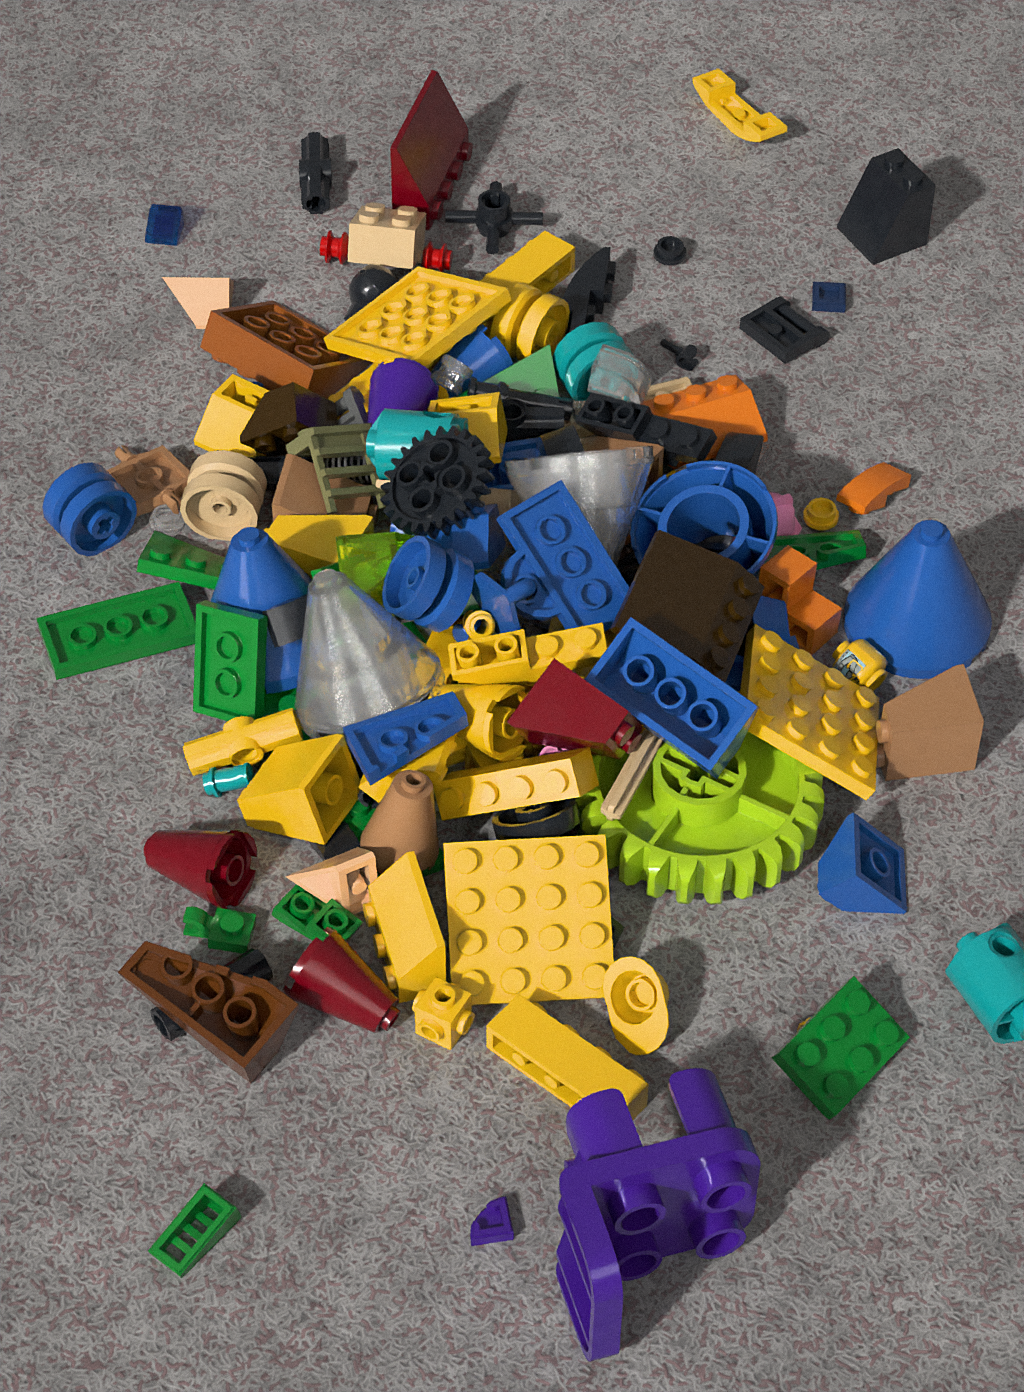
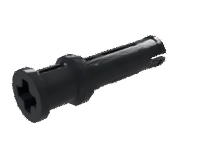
(531, 399)

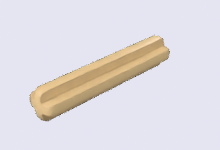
(631, 776)

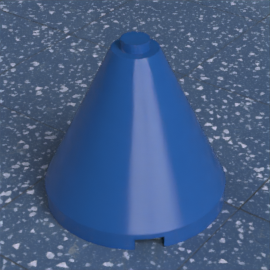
(255, 579)
(920, 605)

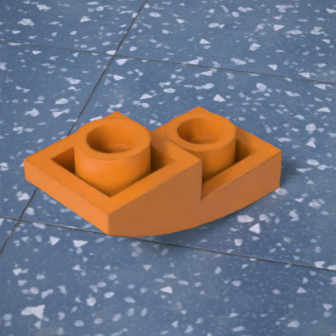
(871, 488)

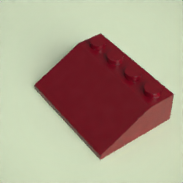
(429, 151)

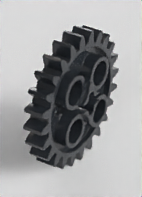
(437, 482)

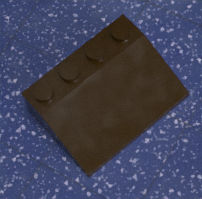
(692, 601)

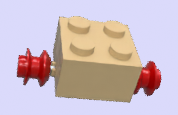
(386, 239)

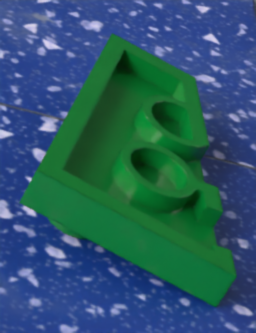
(824, 548)
(179, 561)

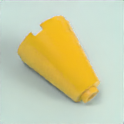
(487, 714)

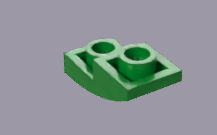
(311, 916)

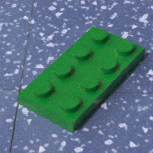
(117, 630)

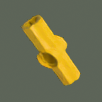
(242, 741)

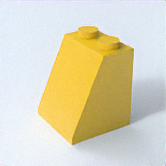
(312, 538)
(303, 790)

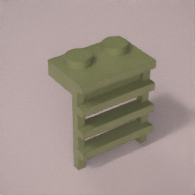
(334, 443)

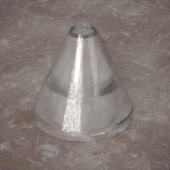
(602, 483)
(357, 659)

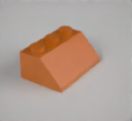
(716, 405)

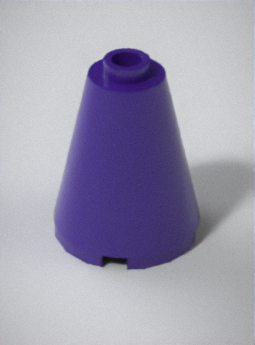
(401, 386)

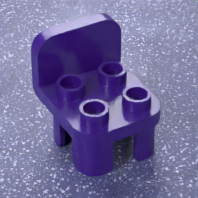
(643, 1203)

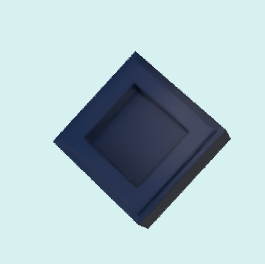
(829, 297)

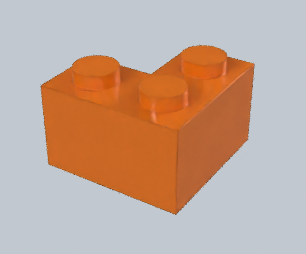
(810, 615)

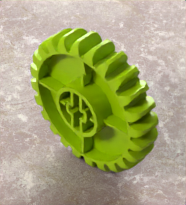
(706, 831)

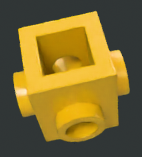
(443, 1012)

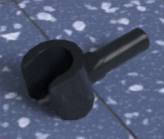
(685, 356)

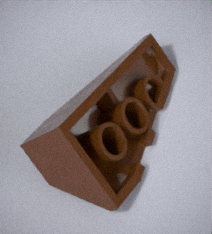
(225, 1011)

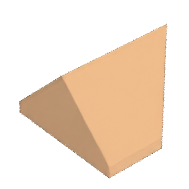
(201, 296)
(340, 878)

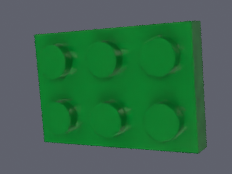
(229, 662)
(840, 1048)

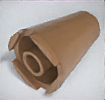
(404, 822)

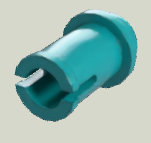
(227, 779)

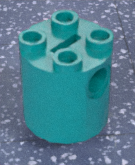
(397, 428)
(991, 980)

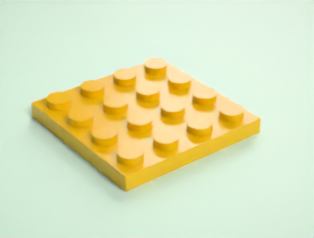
(418, 318)
(811, 711)
(529, 918)

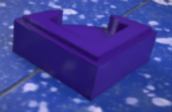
(492, 1224)

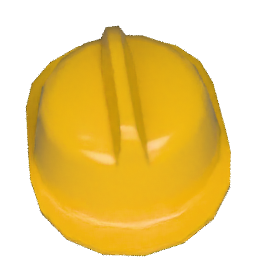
(637, 1004)

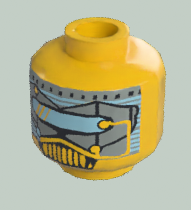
(860, 663)

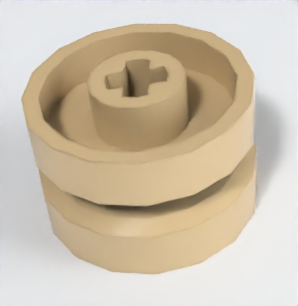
(223, 494)

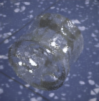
(452, 375)

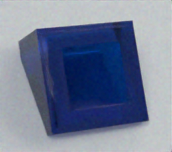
(164, 224)

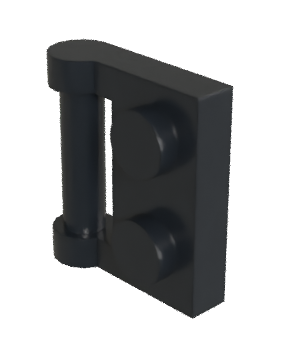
(782, 330)

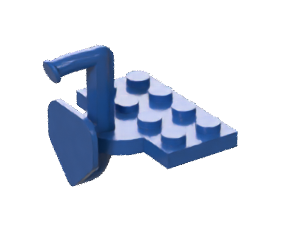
(554, 562)

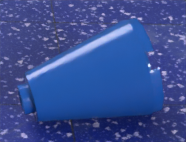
(480, 354)

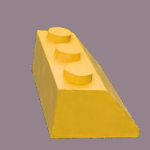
(405, 929)

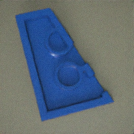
(402, 735)

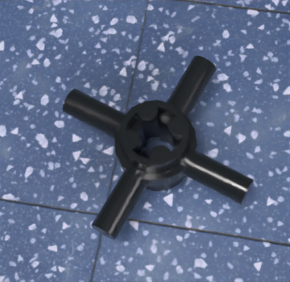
(494, 216)

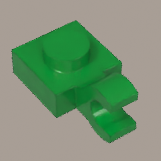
(225, 931)

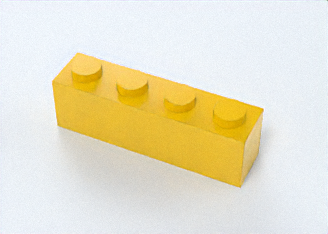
(516, 784)
(559, 1057)

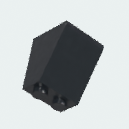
(889, 208)

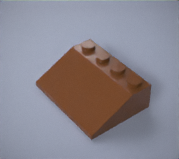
(278, 348)

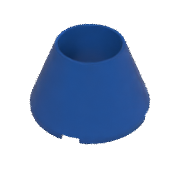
(710, 502)

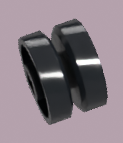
(538, 821)

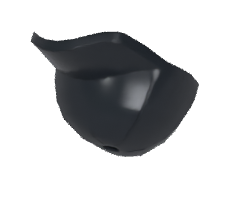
(368, 285)

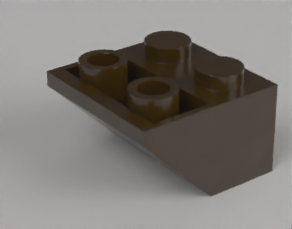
(283, 415)

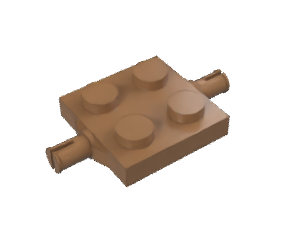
(151, 478)

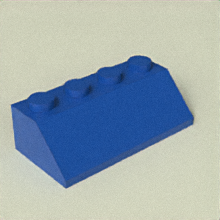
(674, 697)

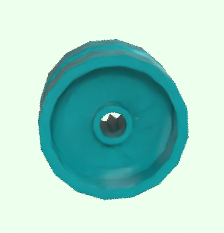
(577, 353)

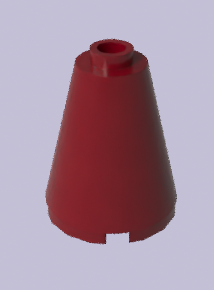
(205, 862)
(341, 984)

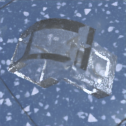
(619, 375)

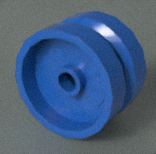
(89, 508)
(428, 583)

